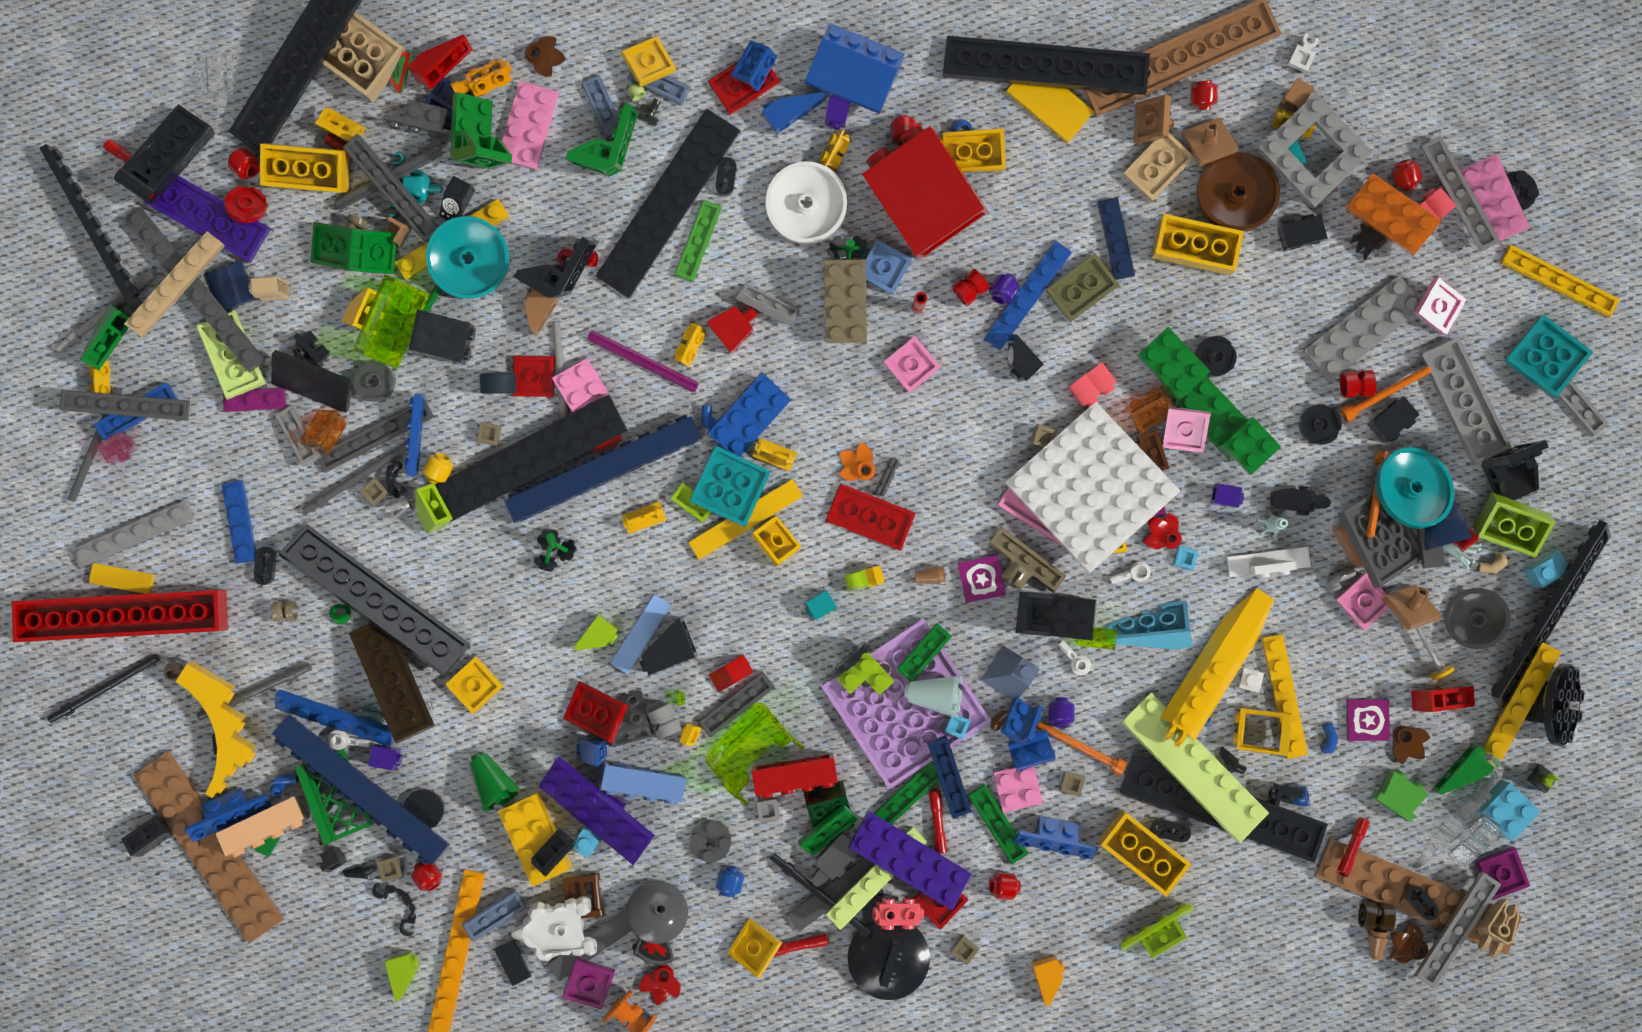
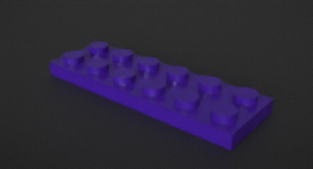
(207, 213)
(596, 810)
(909, 860)

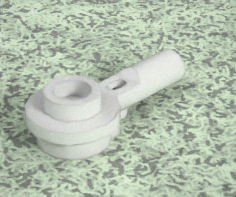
(1139, 572)
(1079, 664)
(340, 739)

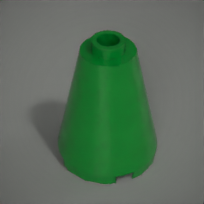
(491, 782)

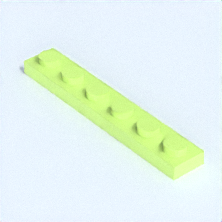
(863, 891)

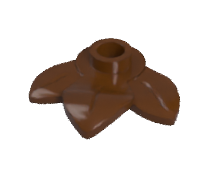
(547, 56)
(1411, 745)
(1407, 943)

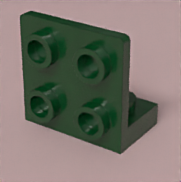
(824, 801)

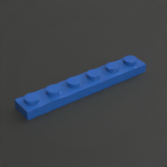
(1028, 295)
(333, 717)

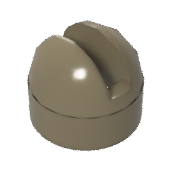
(172, 671)

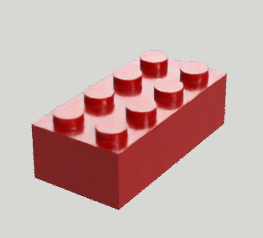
(794, 775)

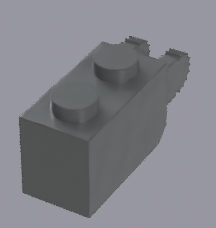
(833, 860)

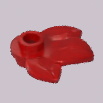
(1161, 531)
(659, 986)

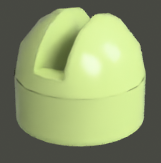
(634, 90)

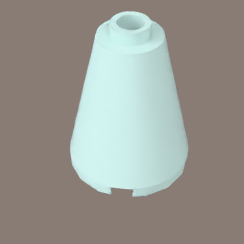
(936, 694)

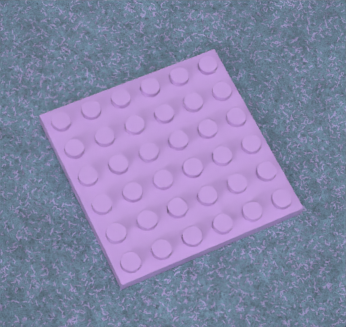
(888, 725)

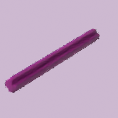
(643, 361)

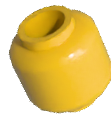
(437, 468)

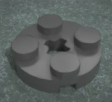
(383, 388)
(712, 829)

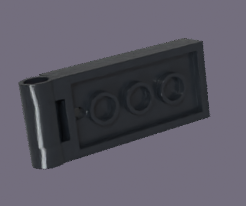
(164, 154)

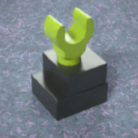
(1542, 778)

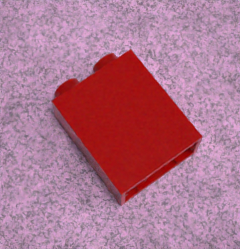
(923, 190)

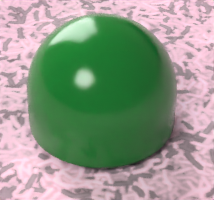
(343, 619)

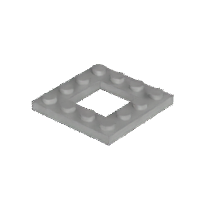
(1320, 114)

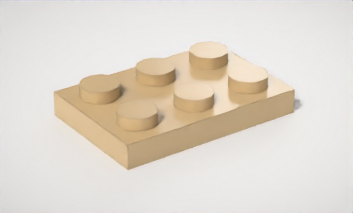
(1158, 166)

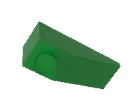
(105, 337)
(1467, 769)

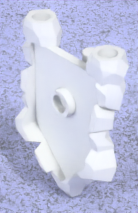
(556, 929)

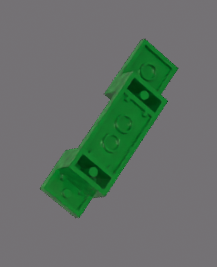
(1190, 388)

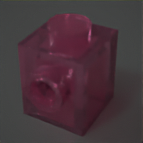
(117, 448)

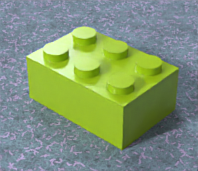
(1513, 524)

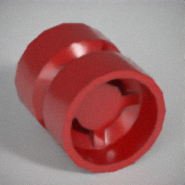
(969, 288)
(1361, 383)

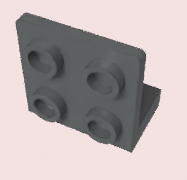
(635, 722)

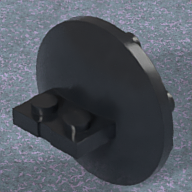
(1553, 705)
(888, 961)

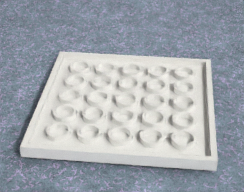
(1092, 487)

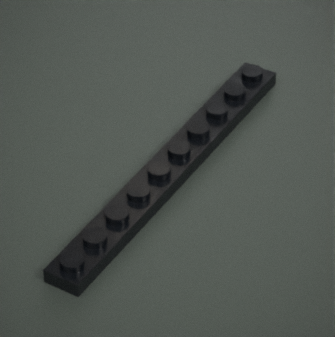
(92, 226)

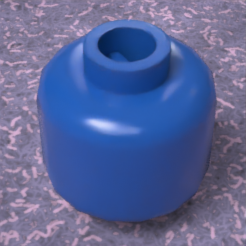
(729, 881)

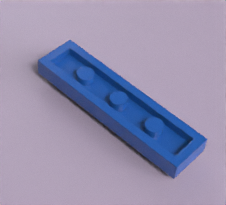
(119, 424)
(413, 443)
(239, 521)

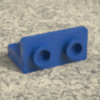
(754, 65)
(1021, 721)
(1033, 752)

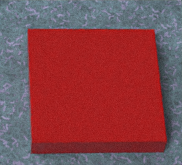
(534, 376)
(936, 912)

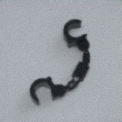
(405, 898)

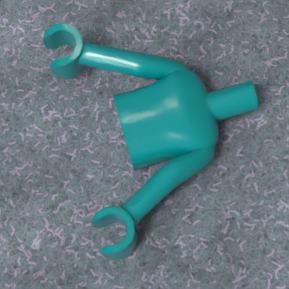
(417, 185)

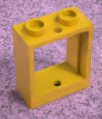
(1285, 731)

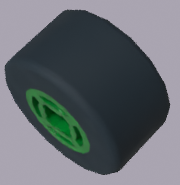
(497, 383)

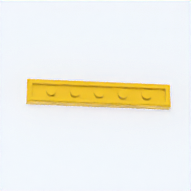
(1559, 281)
(728, 530)

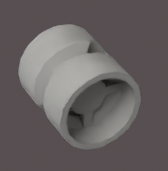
(664, 721)

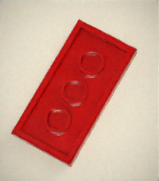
(870, 516)

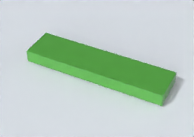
(698, 240)

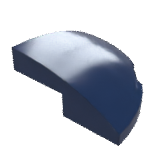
(1449, 530)

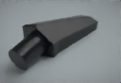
(1231, 761)
(359, 872)

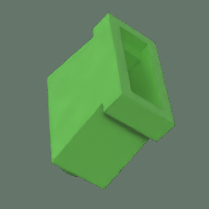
(1400, 794)

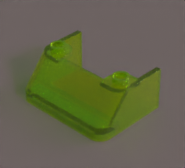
(744, 745)

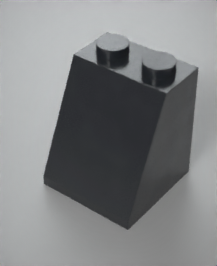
(441, 337)
(669, 649)

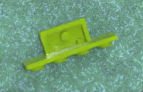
(1161, 935)

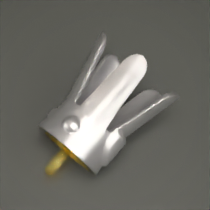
(402, 503)

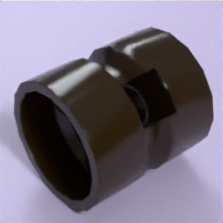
(1378, 916)

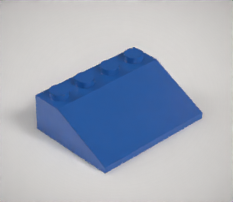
(854, 68)

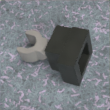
(331, 857)

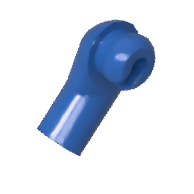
(707, 419)
(1332, 739)
(281, 782)

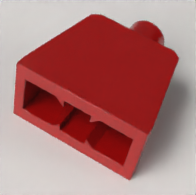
(733, 327)

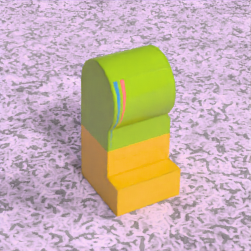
(864, 578)

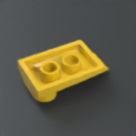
(977, 150)

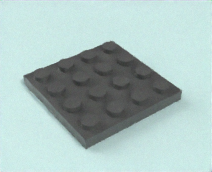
(1391, 548)

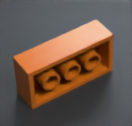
(1393, 214)

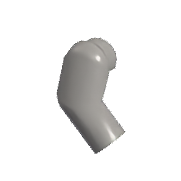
(1340, 576)

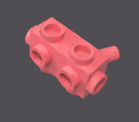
(904, 913)

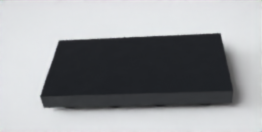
(310, 381)

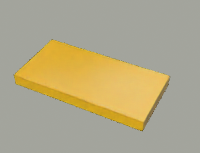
(1053, 107)

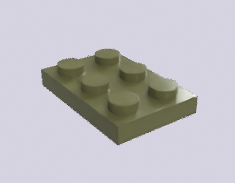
(1082, 287)

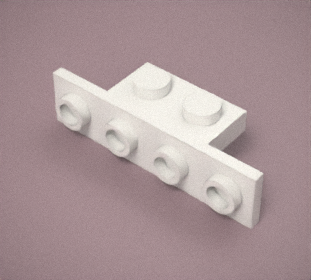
(1268, 562)

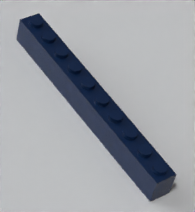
(603, 469)
(361, 790)

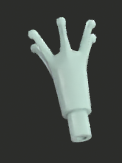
(1274, 524)
(1452, 549)

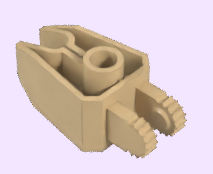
(1498, 927)

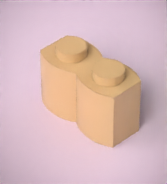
(269, 288)

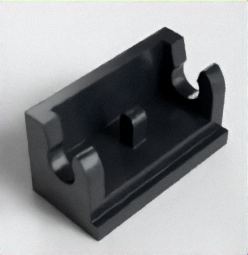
(147, 837)
(552, 852)

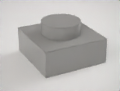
(768, 810)

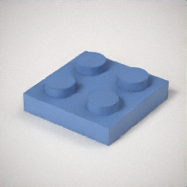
(886, 266)

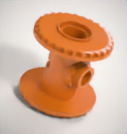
(624, 1011)

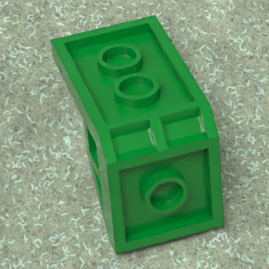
(472, 133)
(593, 153)
(353, 248)

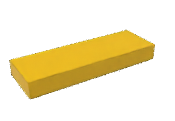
(121, 578)

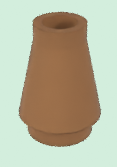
(931, 575)
(1377, 943)

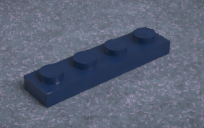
(1116, 238)
(949, 776)

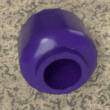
(1004, 288)
(1061, 712)

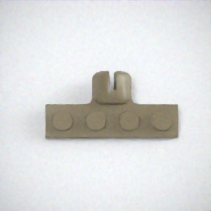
(1024, 563)

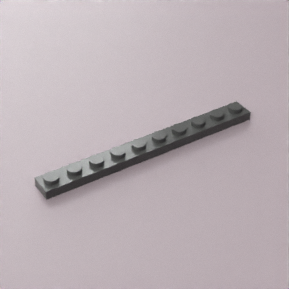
(196, 292)

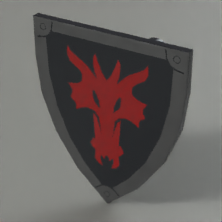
(653, 953)

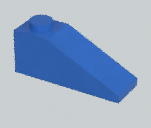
(790, 109)
(592, 750)

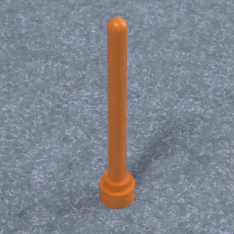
(1349, 412)
(1375, 504)
(1116, 765)

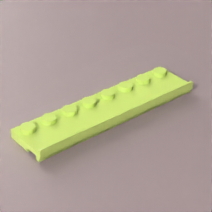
(1196, 771)

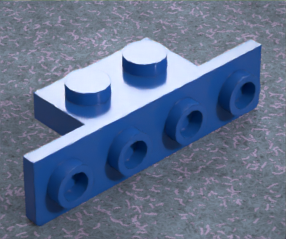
(225, 812)
(1057, 837)

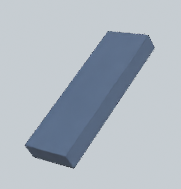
(667, 88)
(601, 104)
(493, 915)

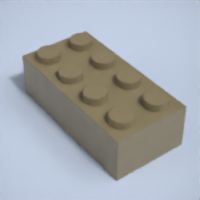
(845, 300)

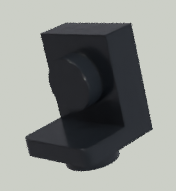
(1286, 791)

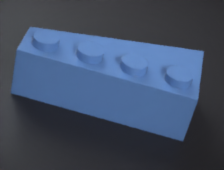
(641, 782)

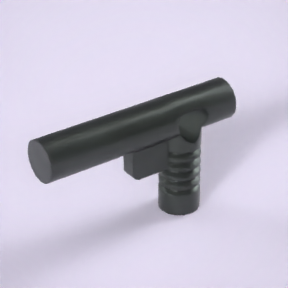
(645, 110)

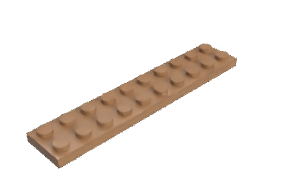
(1197, 51)
(226, 876)
(1386, 883)

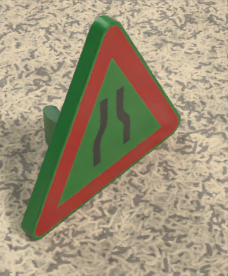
(400, 71)

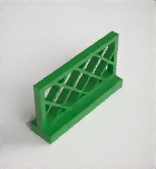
(319, 810)

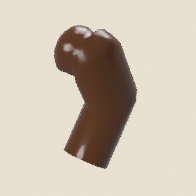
(998, 720)

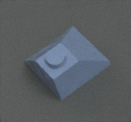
(1010, 673)

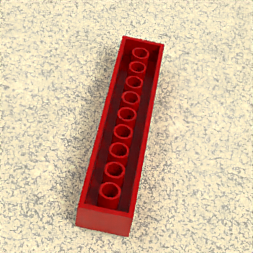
(119, 615)

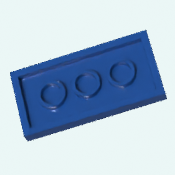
(749, 415)

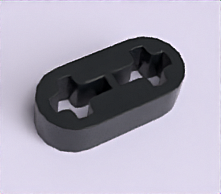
(721, 176)
(260, 564)
(1170, 835)
(1424, 899)

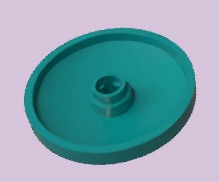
(467, 257)
(1414, 488)

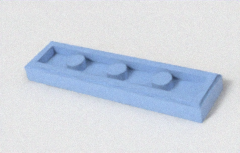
(641, 634)

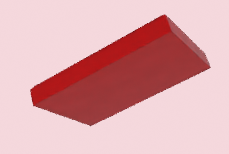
(737, 94)
(595, 711)

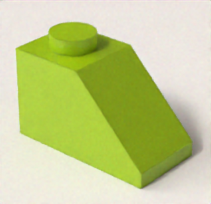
(431, 509)
(598, 634)
(401, 972)

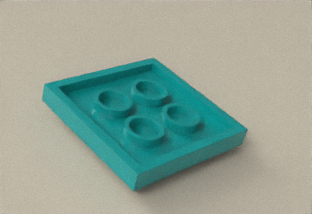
(1548, 356)
(730, 486)

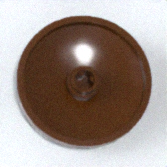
(1238, 192)

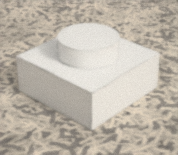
(1250, 680)

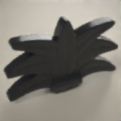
(1370, 239)

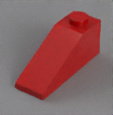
(438, 61)
(1442, 698)

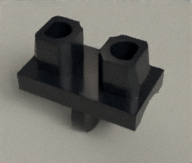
(305, 341)

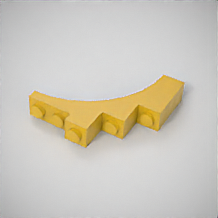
(226, 721)

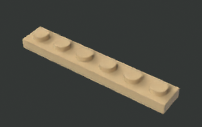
(174, 284)

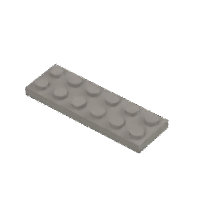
(1363, 328)
(1465, 401)

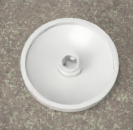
(806, 202)

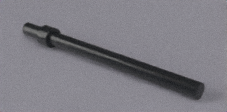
(69, 708)
(789, 869)

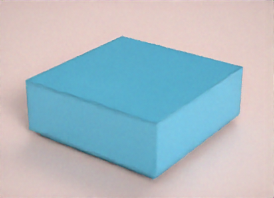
(1185, 557)
(957, 726)

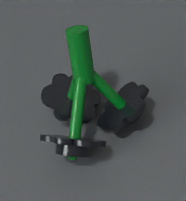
(853, 248)
(551, 541)

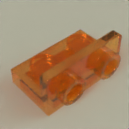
(1149, 410)
(324, 430)

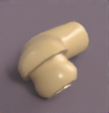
(1497, 565)

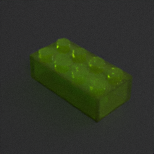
(390, 321)

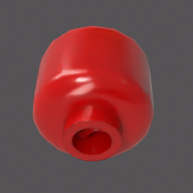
(1204, 94)
(899, 126)
(243, 164)
(1406, 174)
(426, 876)
(1004, 886)

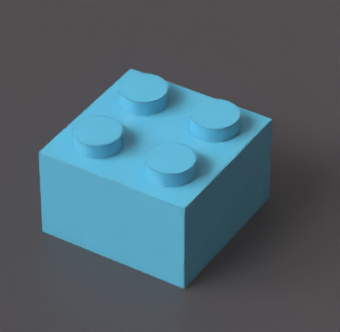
(1509, 810)

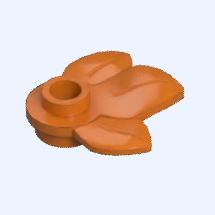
(855, 462)

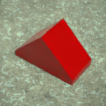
(731, 673)

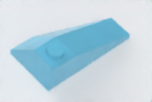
(1161, 629)

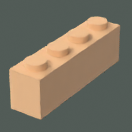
(261, 827)

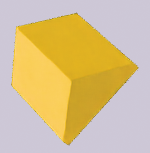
(776, 541)

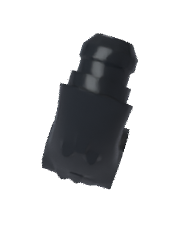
(391, 475)

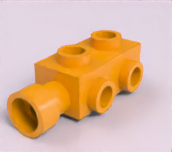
(486, 80)

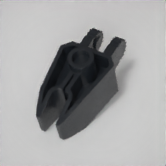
(1299, 500)

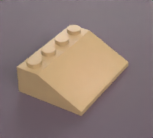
(364, 57)

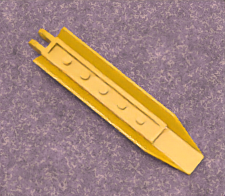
(1216, 667)

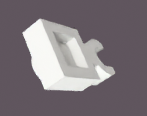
(1302, 55)

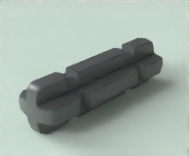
(887, 477)

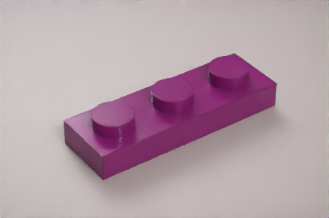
(256, 400)

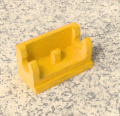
(338, 125)

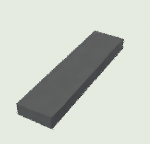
(736, 704)

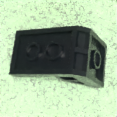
(556, 279)
(1515, 470)
(1056, 616)

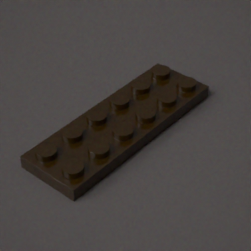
(392, 683)

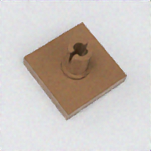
(1152, 119)
(1209, 141)
(1412, 606)

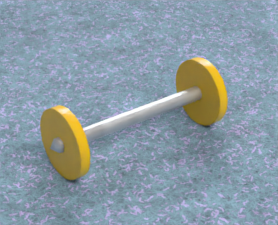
(1441, 672)

